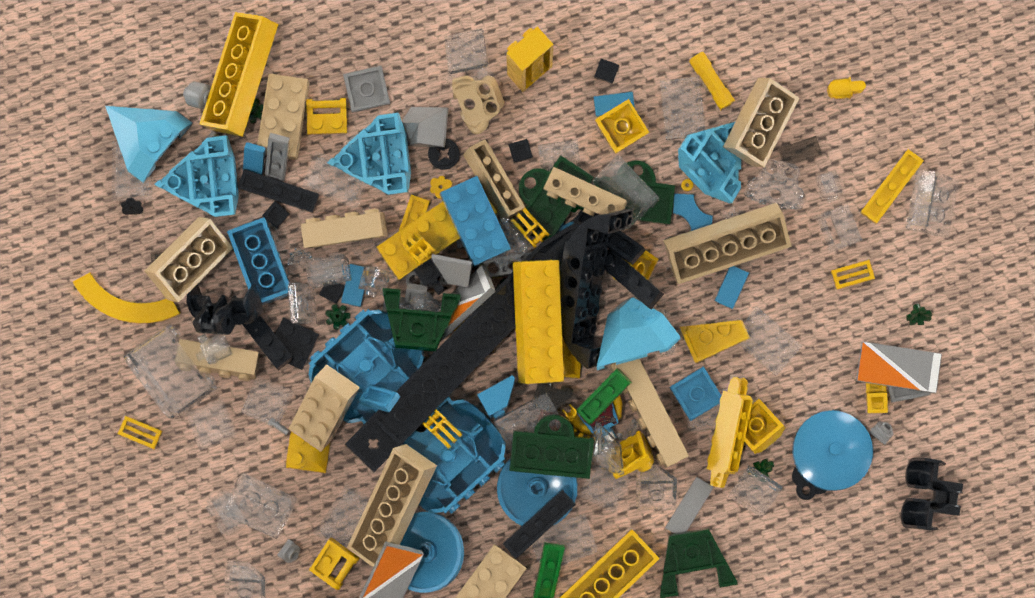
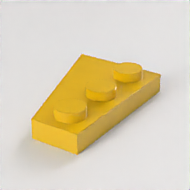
(713, 338)

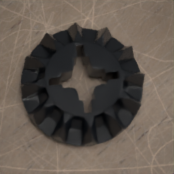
(443, 164)

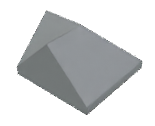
(426, 126)
(453, 270)

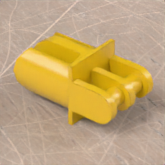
(845, 88)
(531, 229)
(419, 249)
(440, 427)

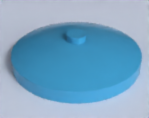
(832, 450)
(526, 493)
(441, 550)

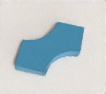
(685, 206)

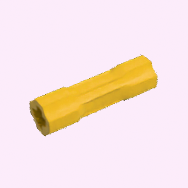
(711, 80)

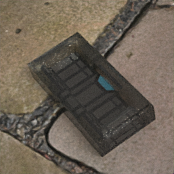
(800, 151)

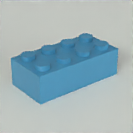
(475, 221)
(260, 260)

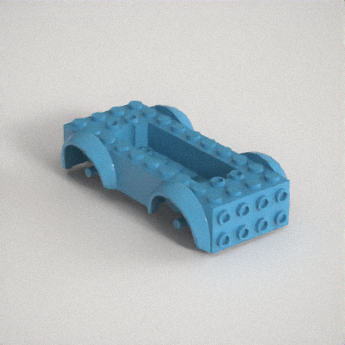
(369, 357)

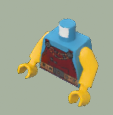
(607, 419)

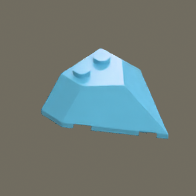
(145, 136)
(378, 155)
(711, 165)
(206, 178)
(634, 332)

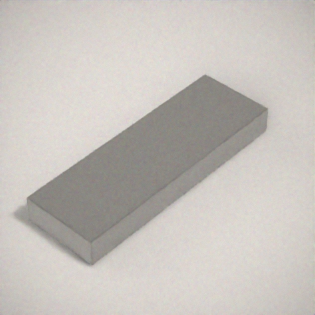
(277, 157)
(689, 506)

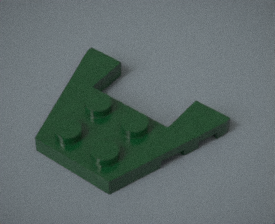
(415, 327)
(690, 553)

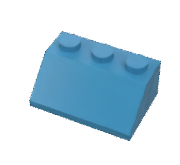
(497, 398)

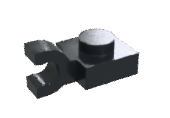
(428, 275)

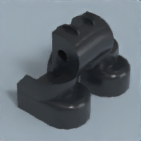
(223, 316)
(923, 474)

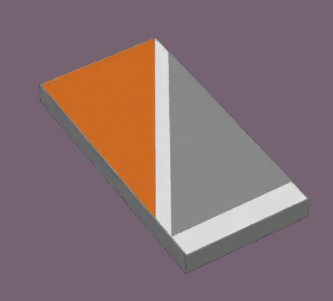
(478, 291)
(898, 367)
(392, 572)

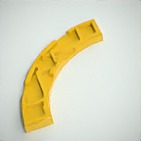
(121, 309)

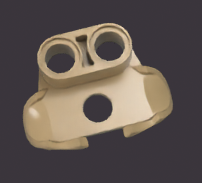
(479, 116)

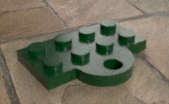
(546, 210)
(662, 210)
(551, 450)

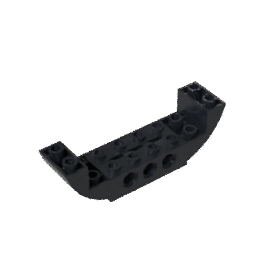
(582, 282)

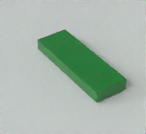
(603, 396)
(548, 570)

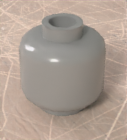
(196, 94)

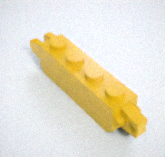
(729, 432)

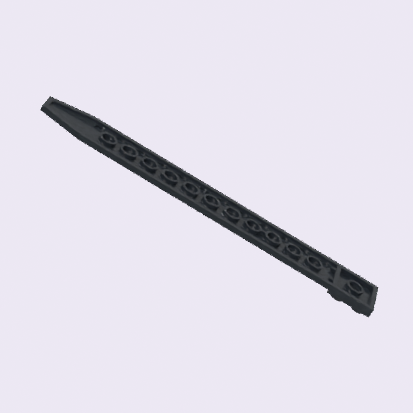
(448, 365)

